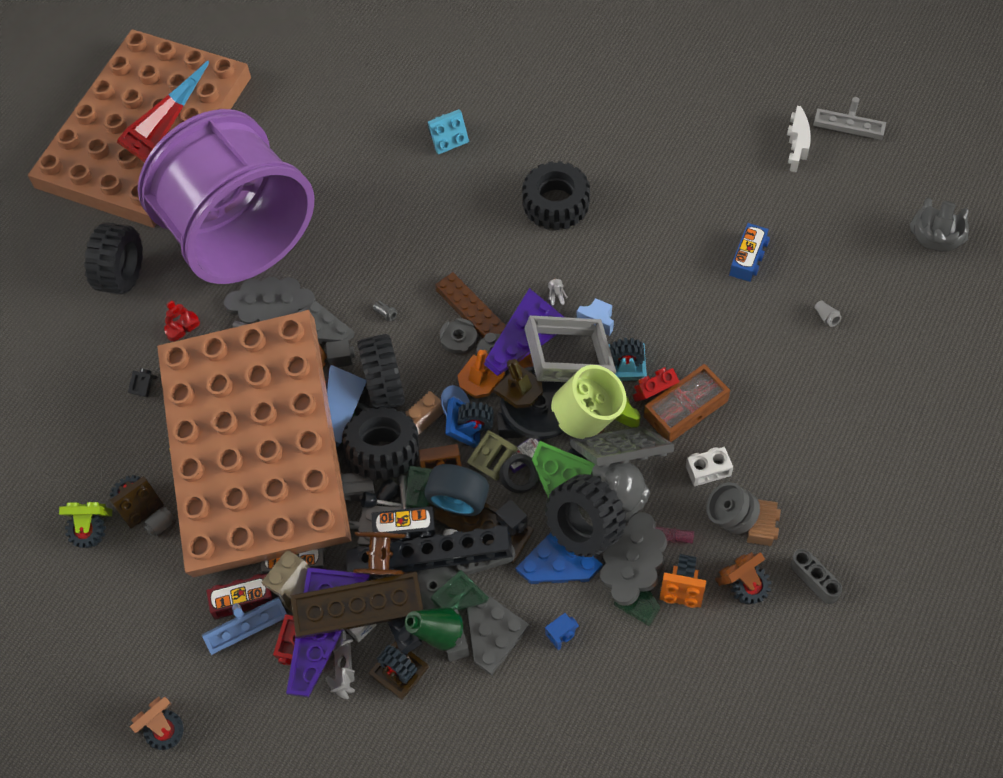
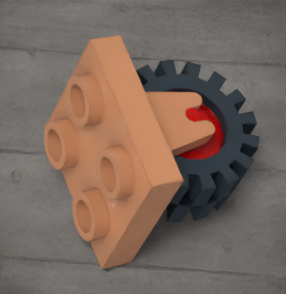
(161, 727)

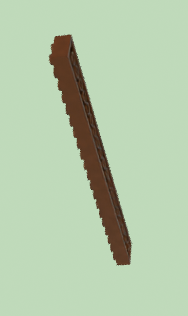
(474, 310)

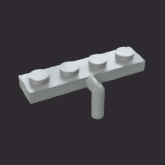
(849, 122)

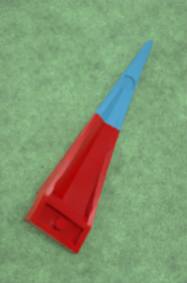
(155, 124)

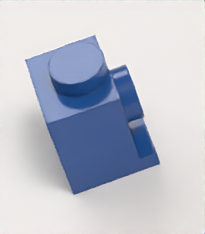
(561, 630)

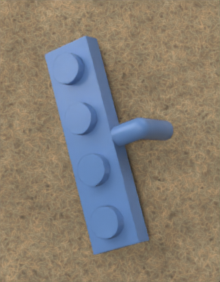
(244, 624)

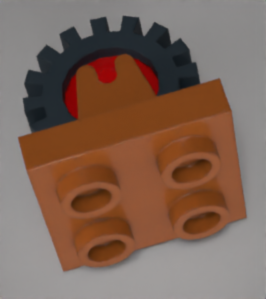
(747, 579)

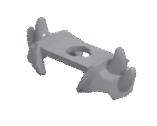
(345, 675)

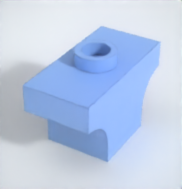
(598, 310)

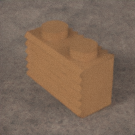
(425, 411)
(764, 529)

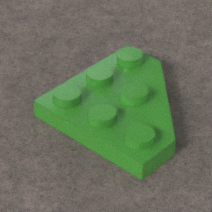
(558, 466)

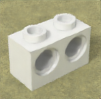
(711, 470)

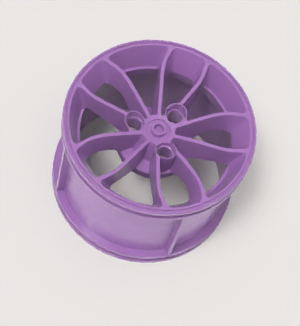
(225, 168)

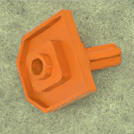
(477, 378)

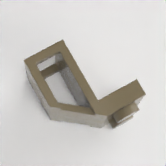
(287, 577)

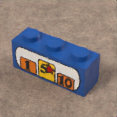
(749, 252)

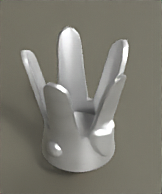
(556, 287)

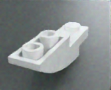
(799, 138)

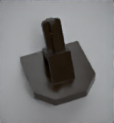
(519, 387)

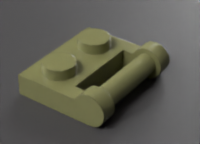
(486, 453)

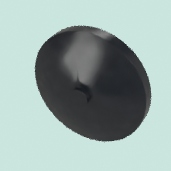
(537, 420)

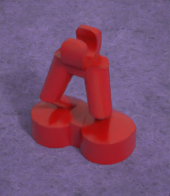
(176, 329)

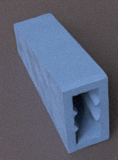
(343, 395)

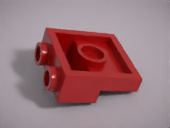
(650, 386)
(286, 641)

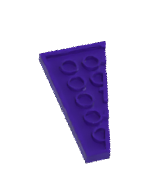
(513, 339)
(313, 652)

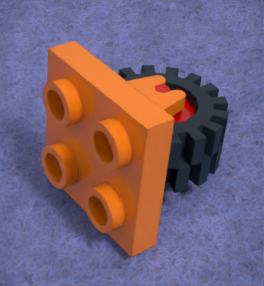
(682, 584)

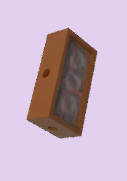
(686, 403)

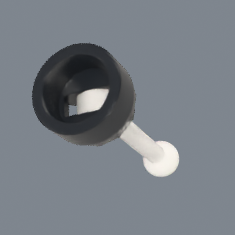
(370, 500)

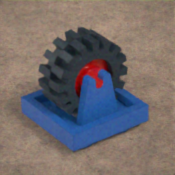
(467, 421)

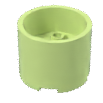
(589, 401)

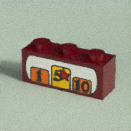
(247, 593)

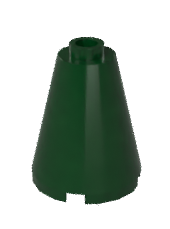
(436, 626)

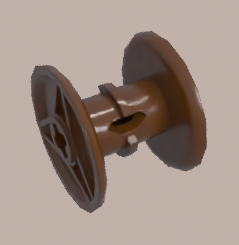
(379, 553)

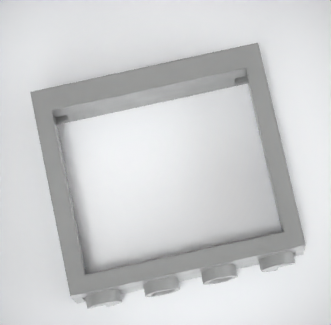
(566, 326)

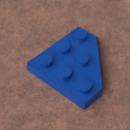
(556, 565)

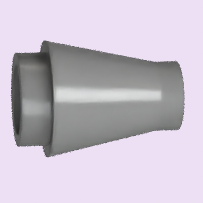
(828, 314)

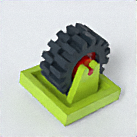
(85, 526)

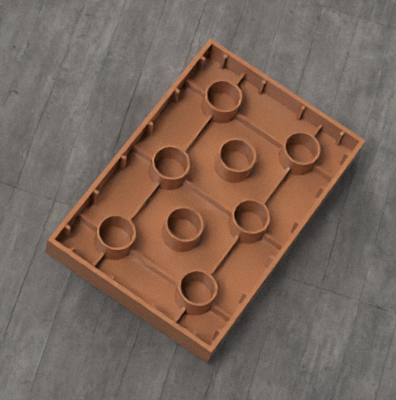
(84, 156)
(252, 444)

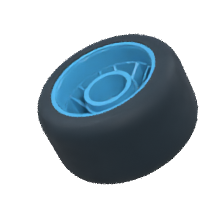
(457, 489)

